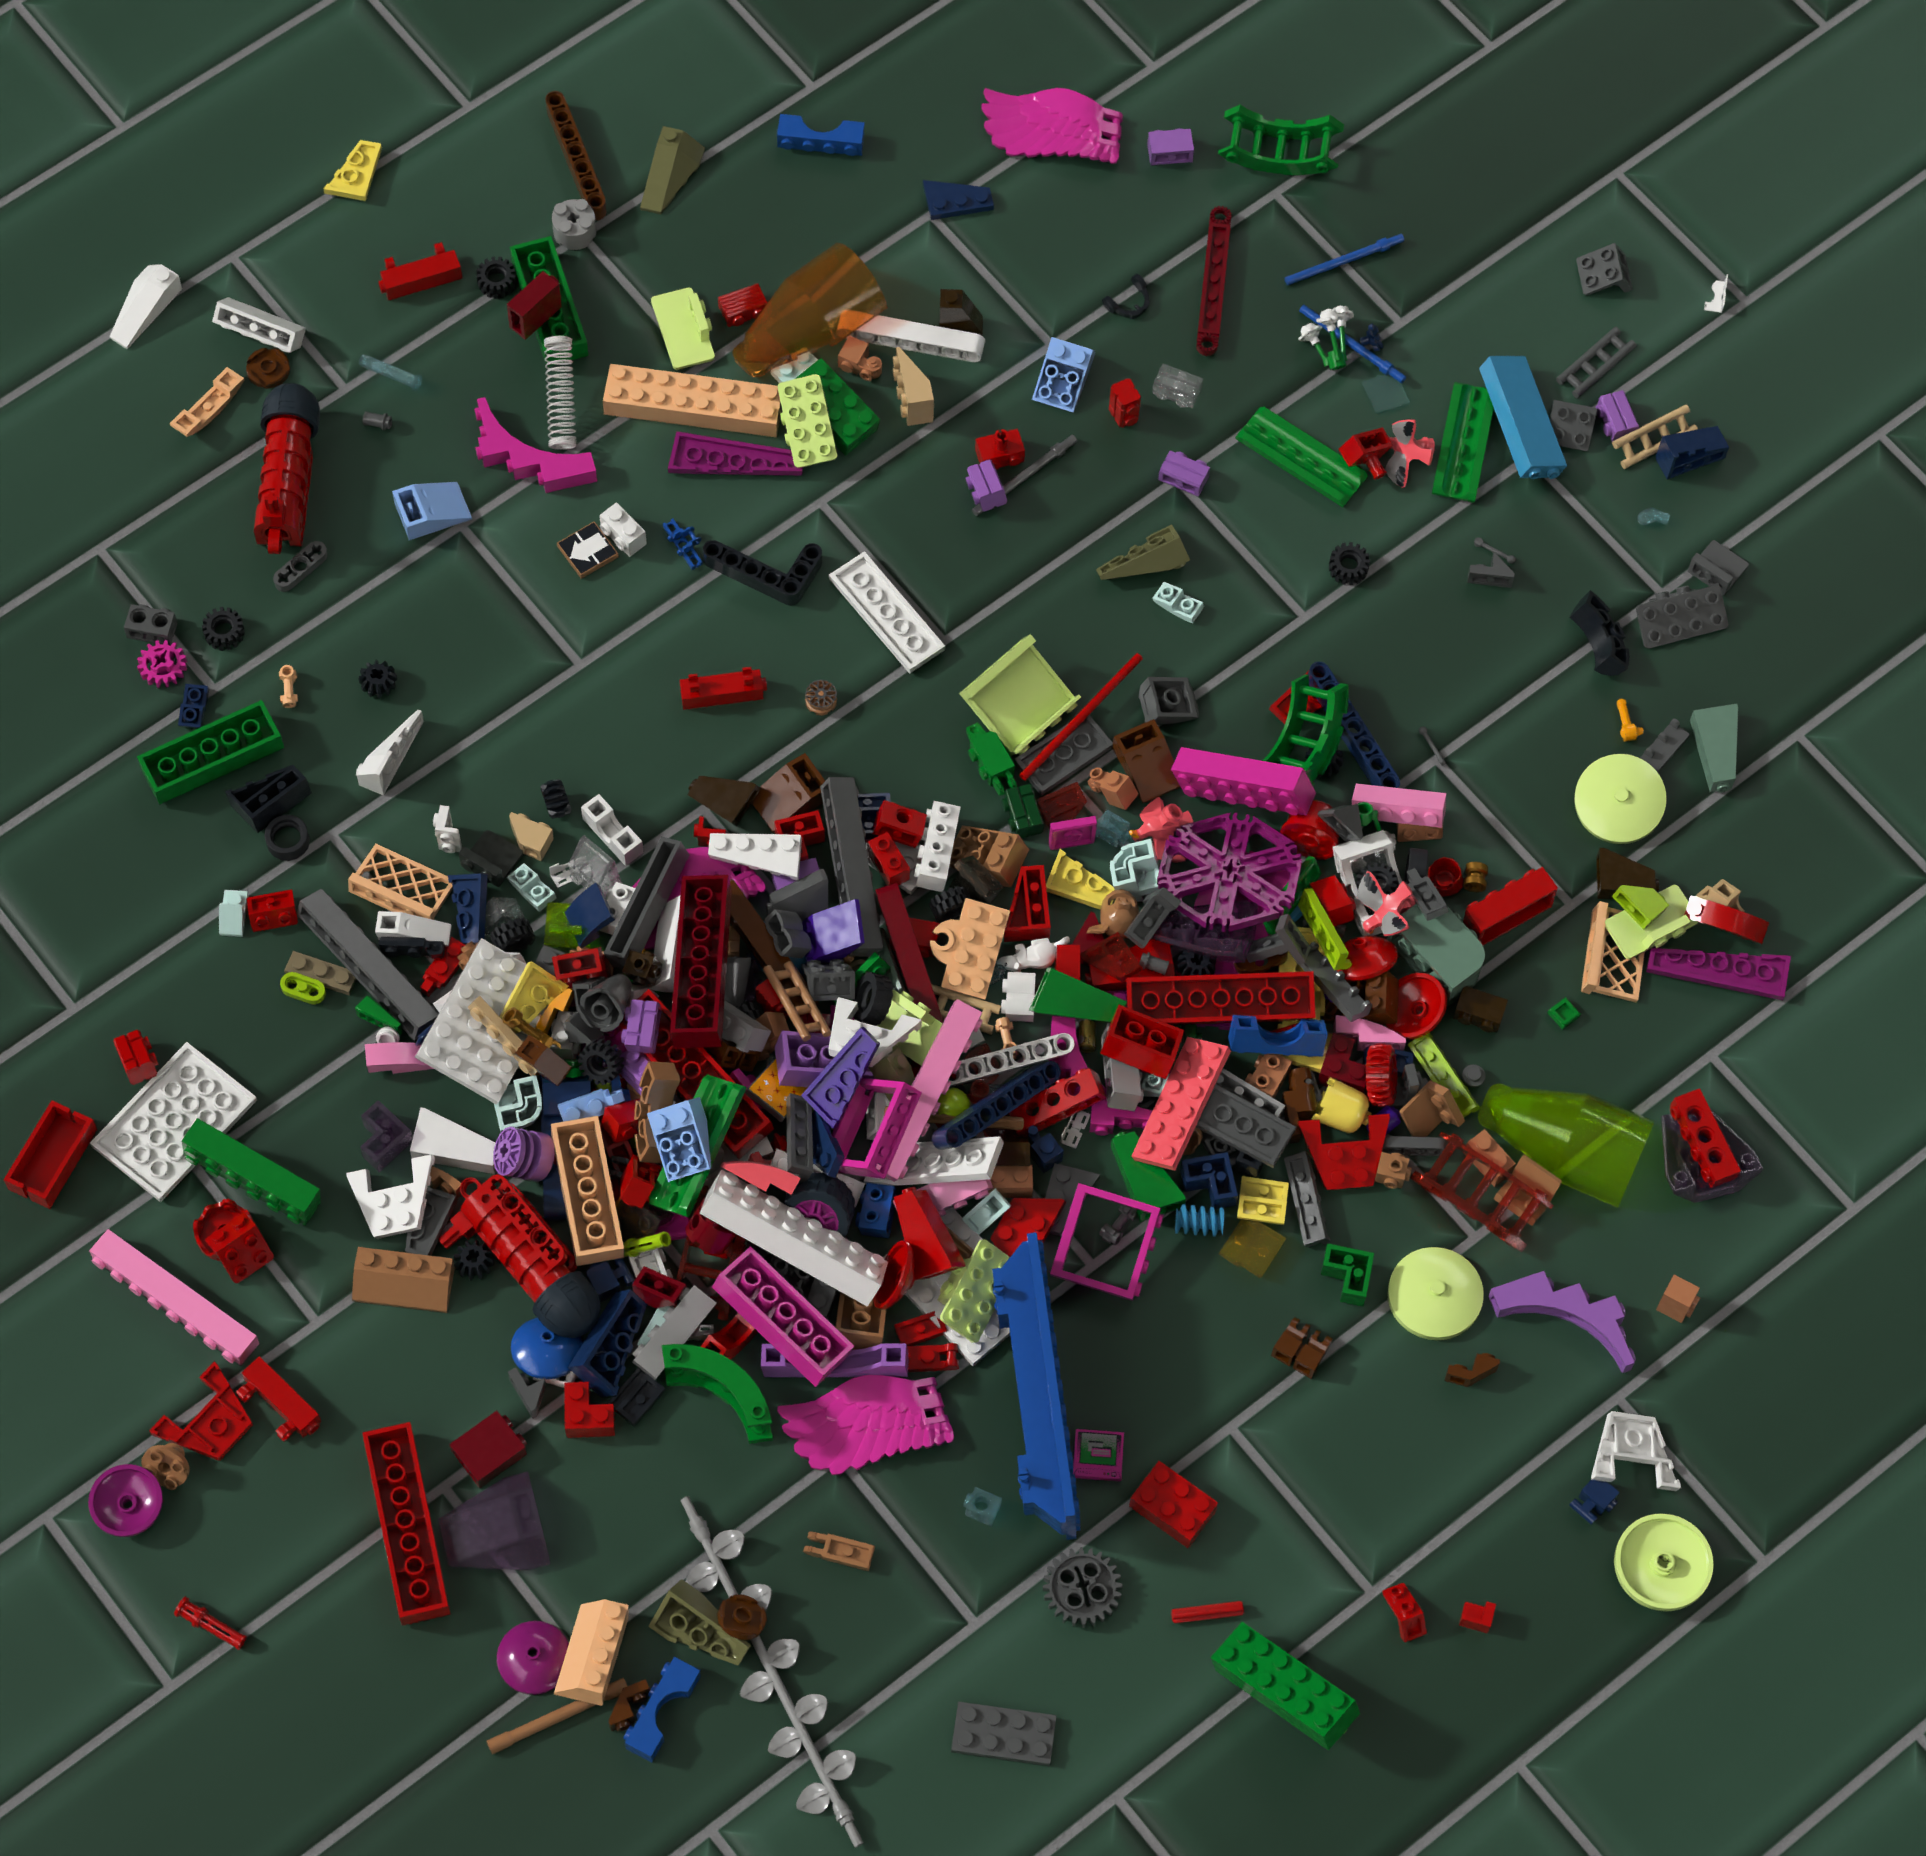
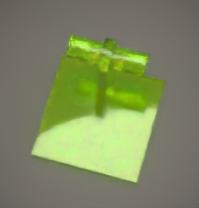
(557, 928)

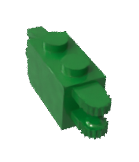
(991, 758)

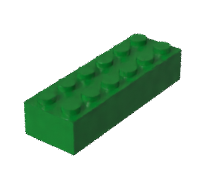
(529, 261)
(210, 752)
(250, 1172)
(1285, 1685)

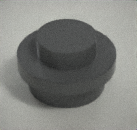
(1473, 1075)

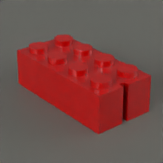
(1511, 905)
(50, 1154)

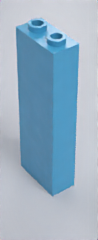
(1523, 417)

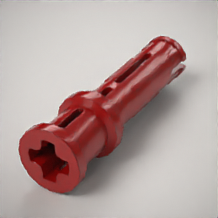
(200, 1615)

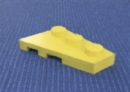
(357, 173)
(1076, 883)
(533, 993)

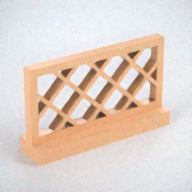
(388, 897)
(1595, 956)

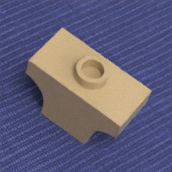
(1722, 893)

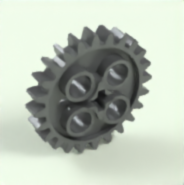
(1061, 1592)

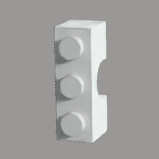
(602, 821)

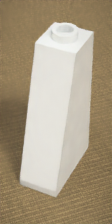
(451, 1143)

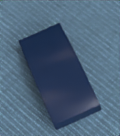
(193, 706)

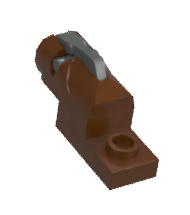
(1300, 1099)

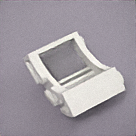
(1356, 855)

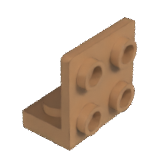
(1429, 1108)
(1535, 1177)

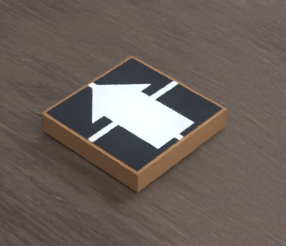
(587, 550)

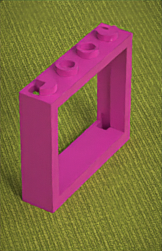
(889, 1133)
(1141, 1264)

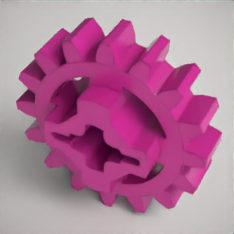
(162, 663)

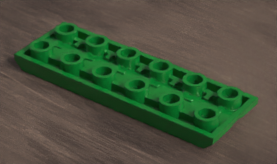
(1463, 443)
(1301, 456)
(720, 1103)

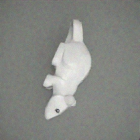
(1038, 955)

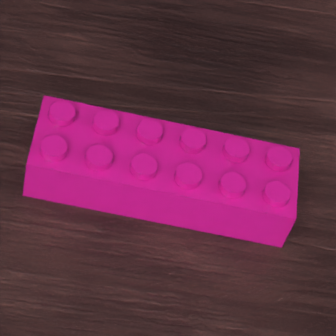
(1243, 781)
(783, 1316)

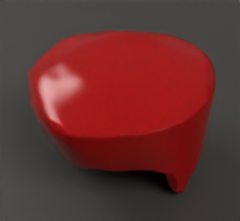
(1446, 876)

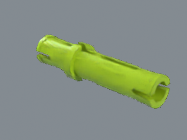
(658, 1240)

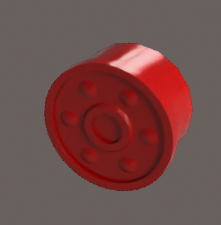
(1311, 833)

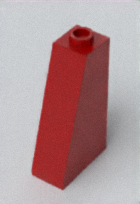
(1107, 983)
(927, 1234)

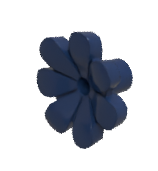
(1372, 338)

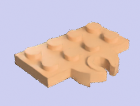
(971, 947)

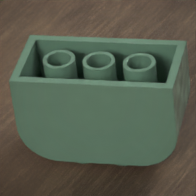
(1441, 949)

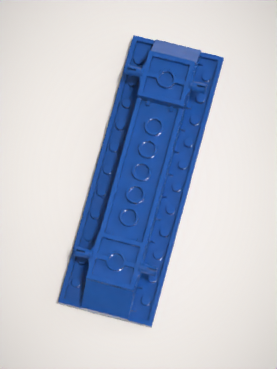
(1047, 1468)

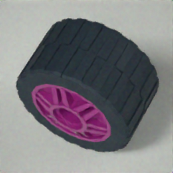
(824, 1200)

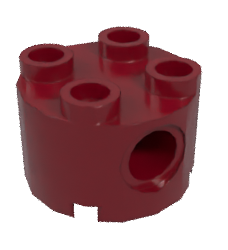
(710, 1235)

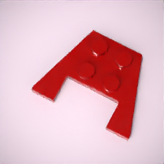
(1346, 1163)
(215, 1426)

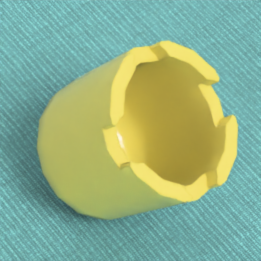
(1342, 1107)

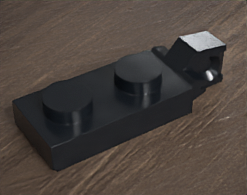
(411, 946)

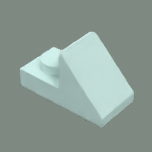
(233, 913)
(986, 1212)

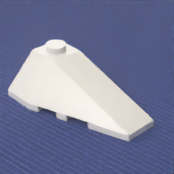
(145, 301)
(385, 760)

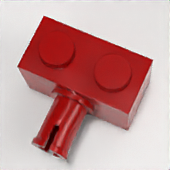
(1001, 448)
(1367, 449)

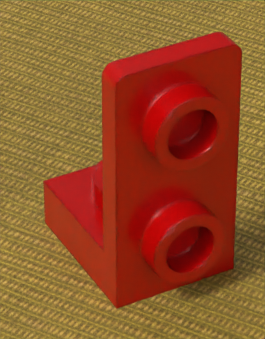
(1407, 1611)

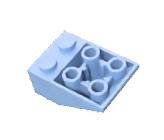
(1063, 374)
(430, 507)
(682, 1138)

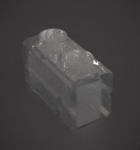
(1177, 386)

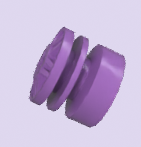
(523, 1154)

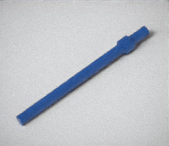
(1382, 245)
(1384, 366)

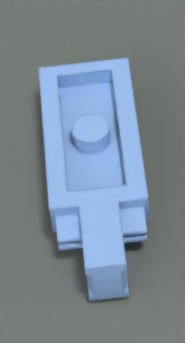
(589, 1104)

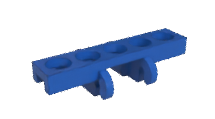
(677, 533)

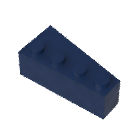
(608, 1343)

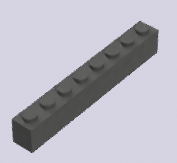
(851, 857)
(367, 963)

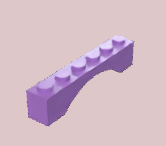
(875, 1360)

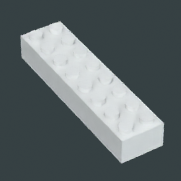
(794, 1238)

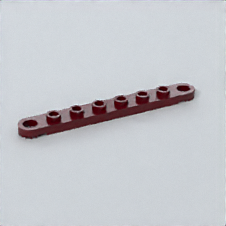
(1213, 281)

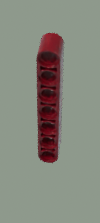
(907, 948)

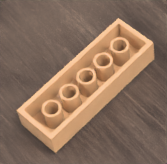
(587, 1191)

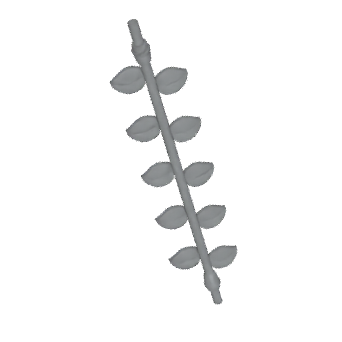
(759, 1686)

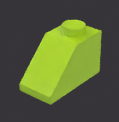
(1641, 903)

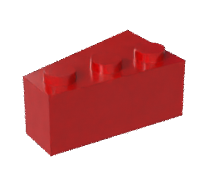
(1029, 908)

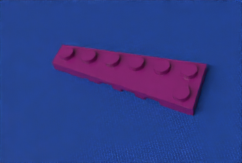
(721, 456)
(1744, 973)

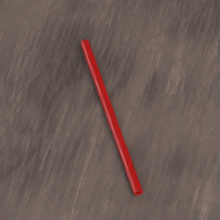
(1081, 716)

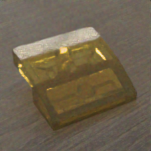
(1252, 1246)

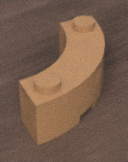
(658, 1091)

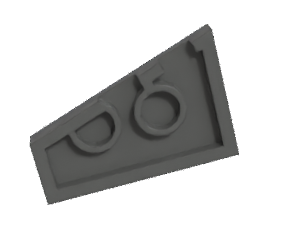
(1063, 1186)
(436, 1215)

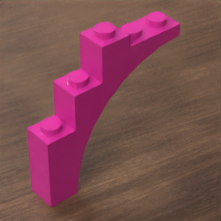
(552, 469)
(1102, 1117)

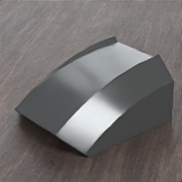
(1168, 700)

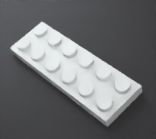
(887, 612)
(968, 1162)

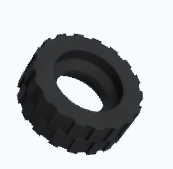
(873, 998)

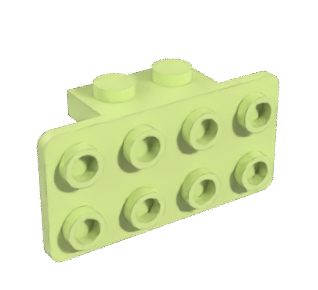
(684, 327)
(806, 421)
(1671, 923)
(919, 1042)
(969, 1292)

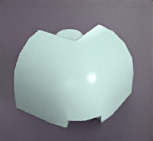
(1136, 869)
(519, 1104)

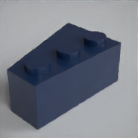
(1690, 450)

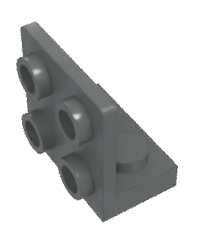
(1604, 269)
(1572, 424)
(1717, 566)
(829, 980)

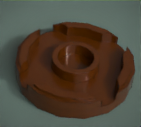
(268, 368)
(741, 1617)

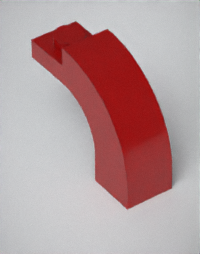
(1727, 919)
(731, 1338)

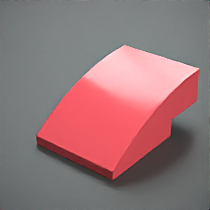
(762, 1175)

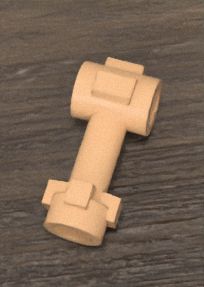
(288, 676)
(1004, 1026)

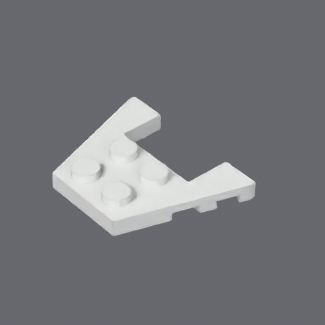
(845, 1028)
(394, 1208)
(1634, 1440)

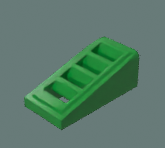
(375, 1014)

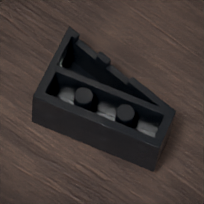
(269, 797)

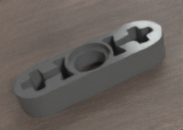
(284, 572)
(1414, 1145)

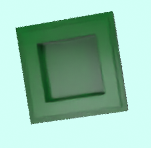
(1564, 1013)

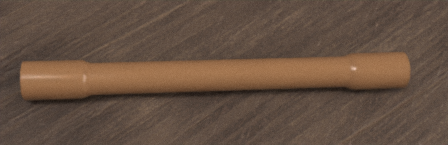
(509, 1738)

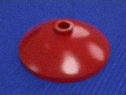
(1369, 957)
(1415, 994)
(898, 1275)

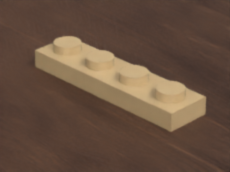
(498, 1030)

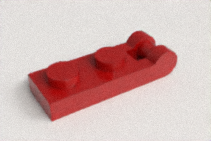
(928, 1358)

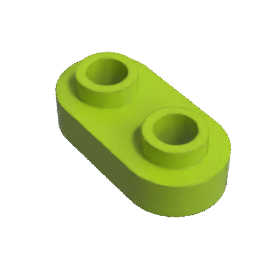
(304, 988)

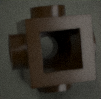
(642, 968)

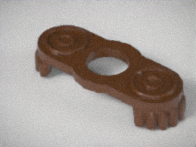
(1245, 968)

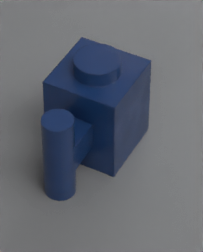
(1044, 1150)
(605, 1280)
(1596, 1496)

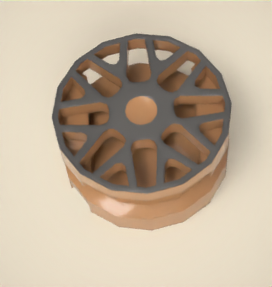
(821, 697)

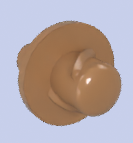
(167, 1464)

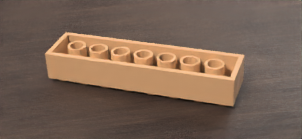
(692, 400)

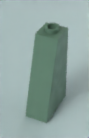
(1717, 744)

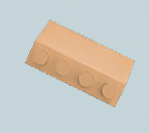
(592, 1651)

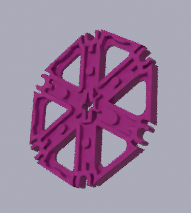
(1245, 871)

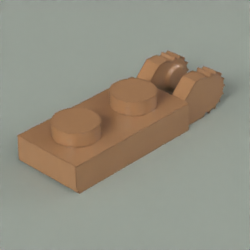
(841, 1550)

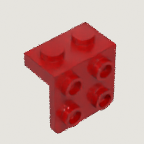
(240, 1247)

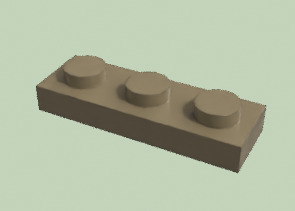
(331, 975)

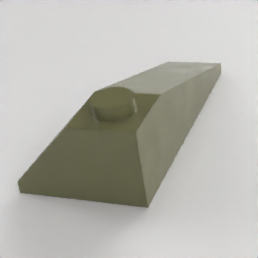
(673, 163)
(1160, 553)
(893, 1068)
(693, 1620)

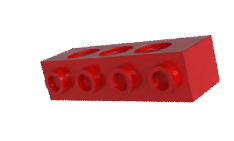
(1090, 1093)
(1695, 1104)

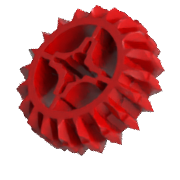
(1381, 1075)

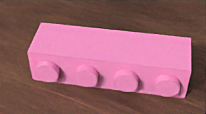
(1403, 805)
(956, 1194)

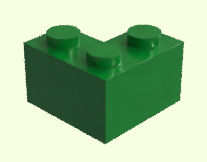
(1351, 1266)

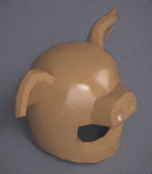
(1117, 916)

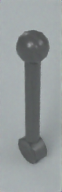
(1478, 542)
(1423, 731)

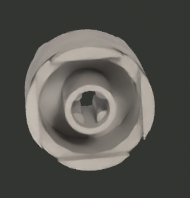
(573, 224)

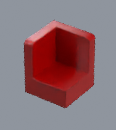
(1477, 1616)

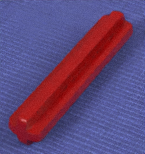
(1207, 1612)

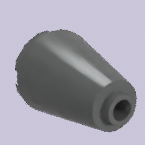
(737, 979)
(606, 1003)

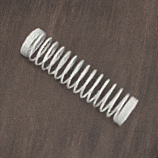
(556, 343)

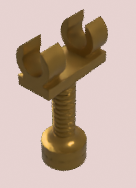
(513, 1019)

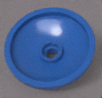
(540, 1356)

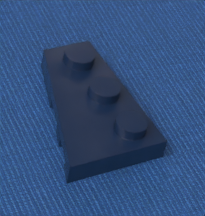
(956, 199)
(470, 898)
(826, 1149)

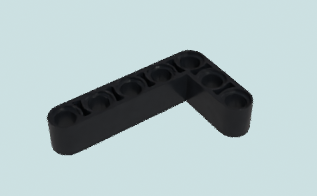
(766, 573)

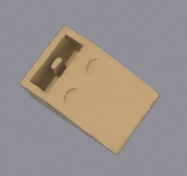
(913, 390)

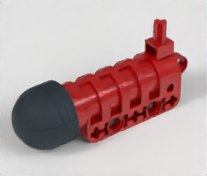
(290, 421)
(560, 1296)

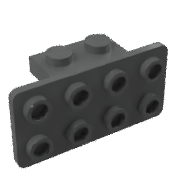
(1681, 615)

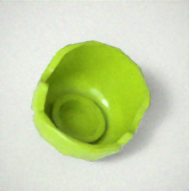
(953, 1102)

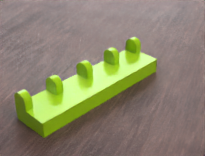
(1324, 930)
(1442, 1072)

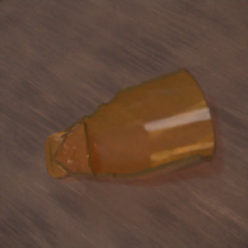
(810, 310)

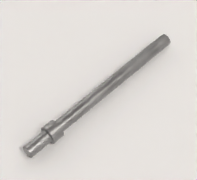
(1056, 452)

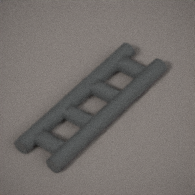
(1596, 374)

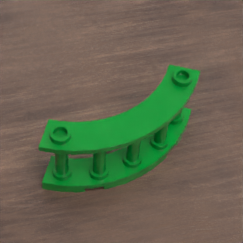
(1282, 129)
(1330, 735)
(725, 1379)

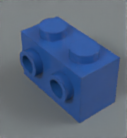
(876, 1210)

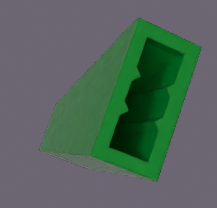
(1073, 998)
(1145, 1181)

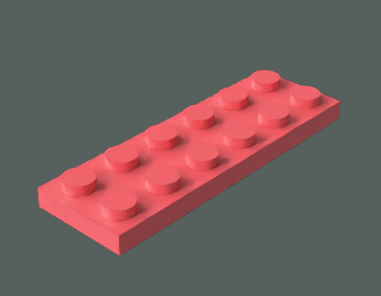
(1181, 1103)

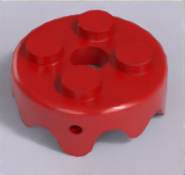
(212, 1219)

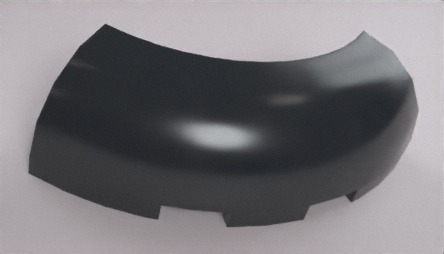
(1603, 634)

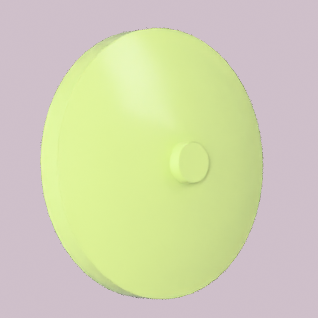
(1620, 799)
(1435, 1293)
(1663, 1562)

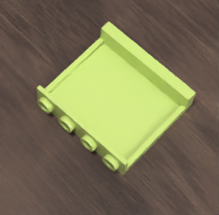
(1019, 697)

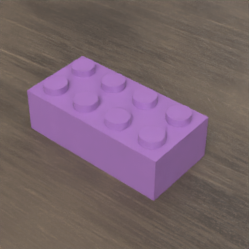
(803, 1061)

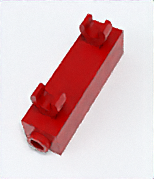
(420, 274)
(722, 688)
(281, 1398)

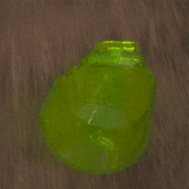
(1570, 1135)

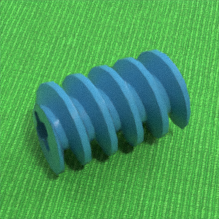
(1199, 1220)

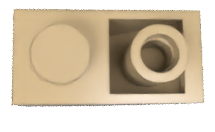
(531, 836)

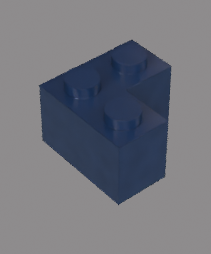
(1211, 1173)

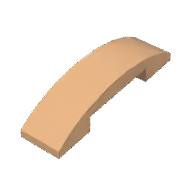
(210, 405)

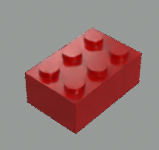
(1142, 1041)
(1173, 1504)

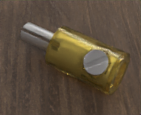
(1087, 1036)

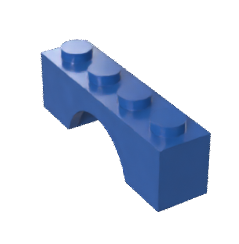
(845, 139)
(1304, 1039)
(677, 1682)

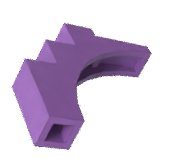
(1572, 1304)

